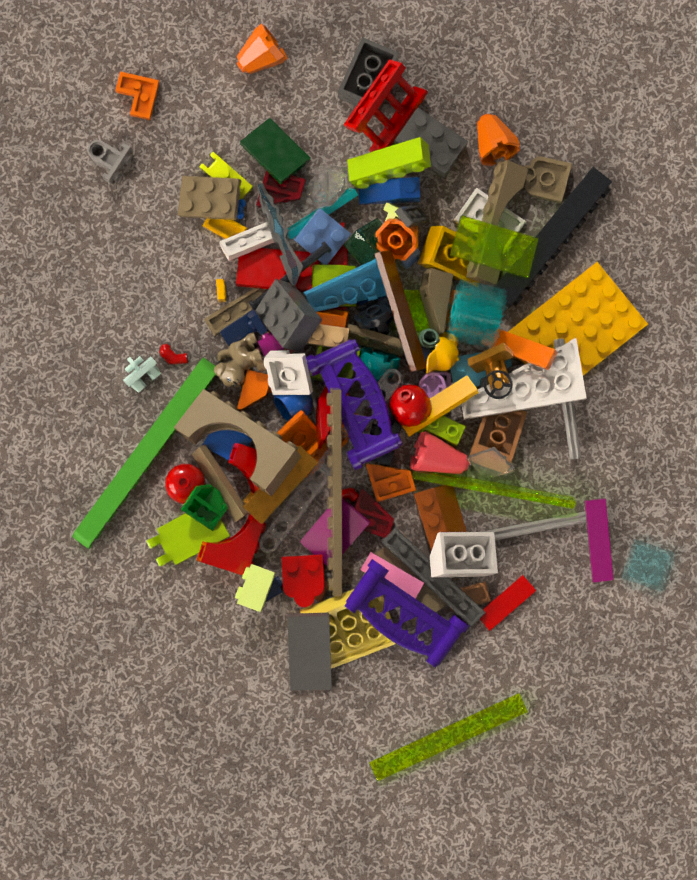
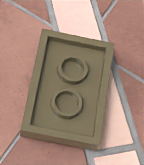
(209, 197)

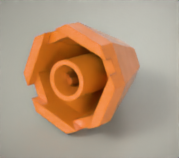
(260, 51)
(496, 139)
(397, 237)

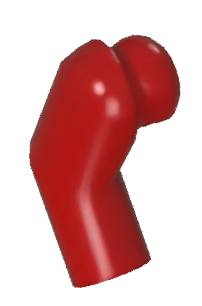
(170, 357)
(350, 494)

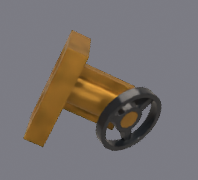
(494, 363)

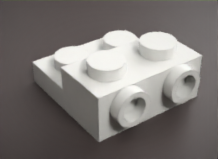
(288, 373)

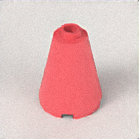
(437, 456)

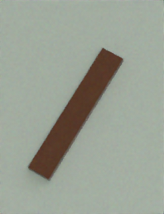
(400, 310)

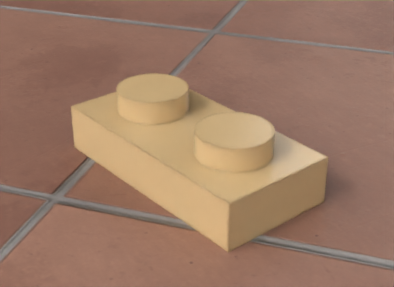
(328, 336)

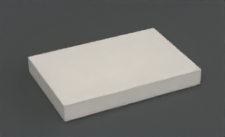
(474, 209)

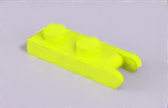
(221, 169)

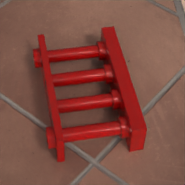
(375, 96)

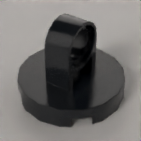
(374, 315)

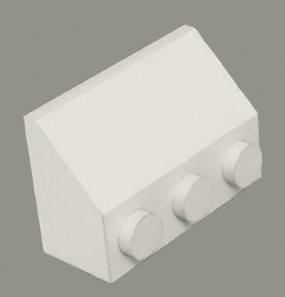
(463, 554)

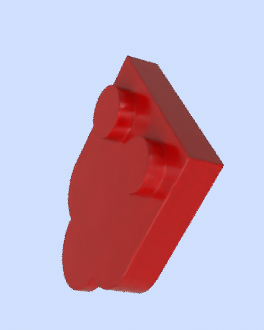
(303, 578)

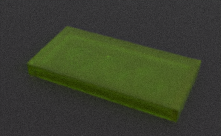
(494, 246)

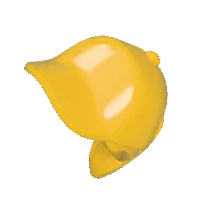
(444, 354)

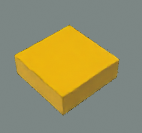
(221, 290)

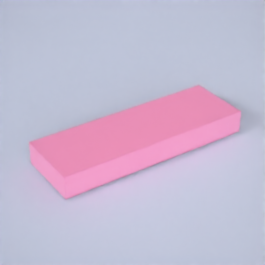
(396, 576)

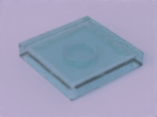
(647, 565)

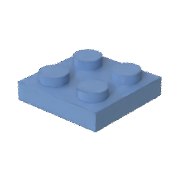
(320, 229)

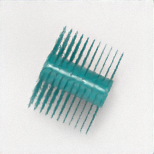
(476, 314)

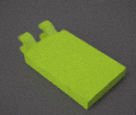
(184, 537)

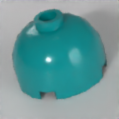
(379, 362)

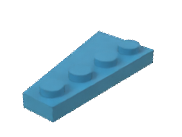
(348, 288)

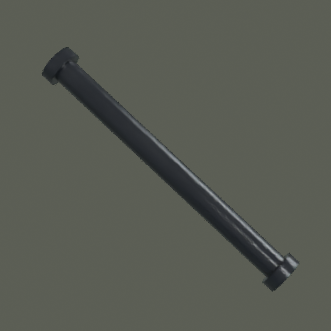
(306, 263)

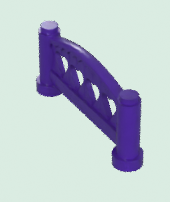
(365, 445)
(374, 585)

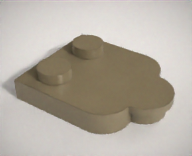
(547, 179)

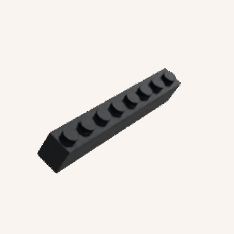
(556, 232)

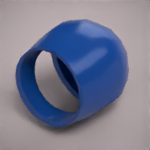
(294, 404)

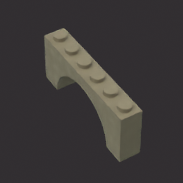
(211, 414)

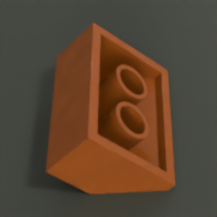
(439, 512)

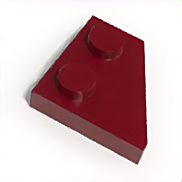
(380, 520)

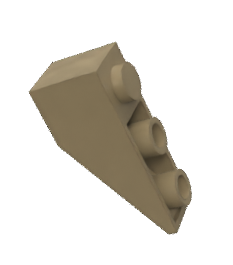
(435, 295)

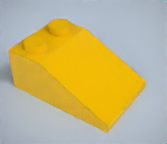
(437, 254)

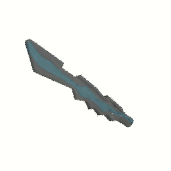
(279, 232)

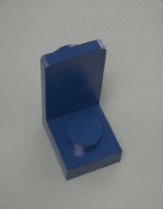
(242, 327)

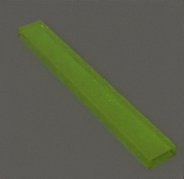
(496, 488)
(448, 737)

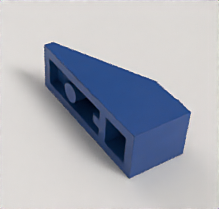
(393, 191)

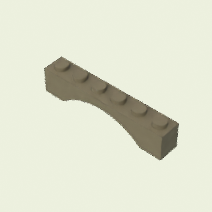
(507, 181)

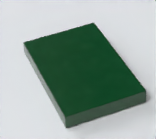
(275, 151)

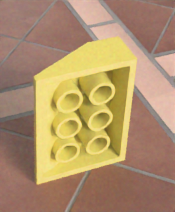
(350, 632)

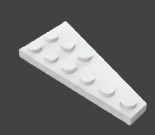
(534, 386)

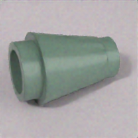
(429, 335)

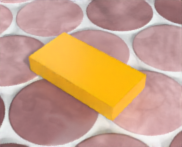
(224, 228)

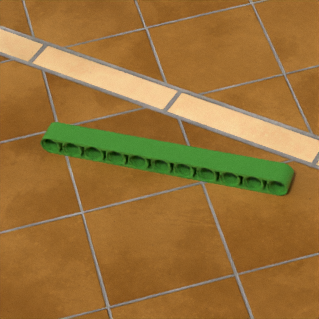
(142, 456)

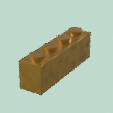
(262, 505)

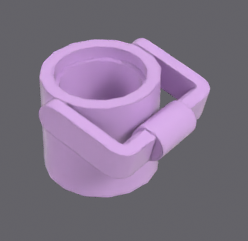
(434, 382)

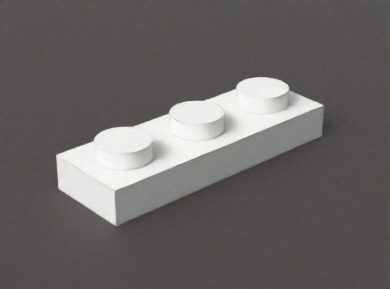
(246, 241)

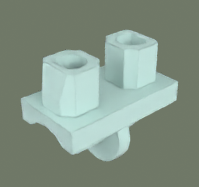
(148, 367)

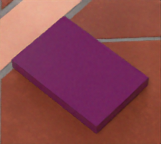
(352, 526)

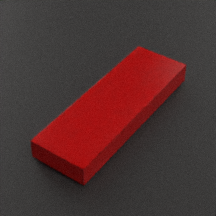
(507, 602)

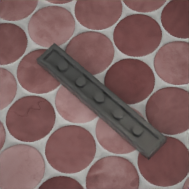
(442, 586)

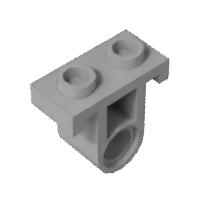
(111, 159)

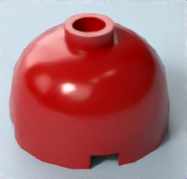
(410, 405)
(182, 481)

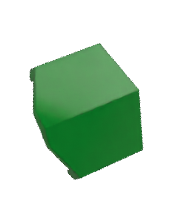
(205, 505)

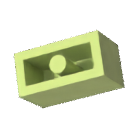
(256, 587)

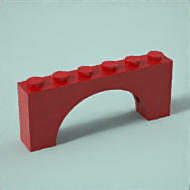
(237, 551)

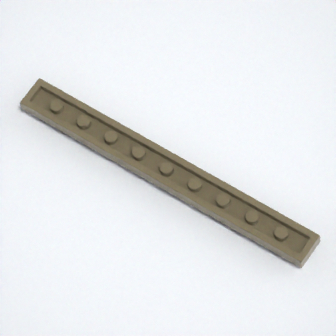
(334, 501)

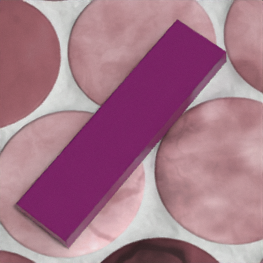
(598, 540)

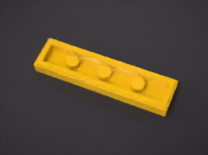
(446, 401)

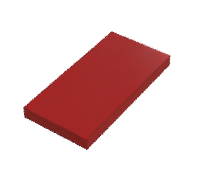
(264, 265)

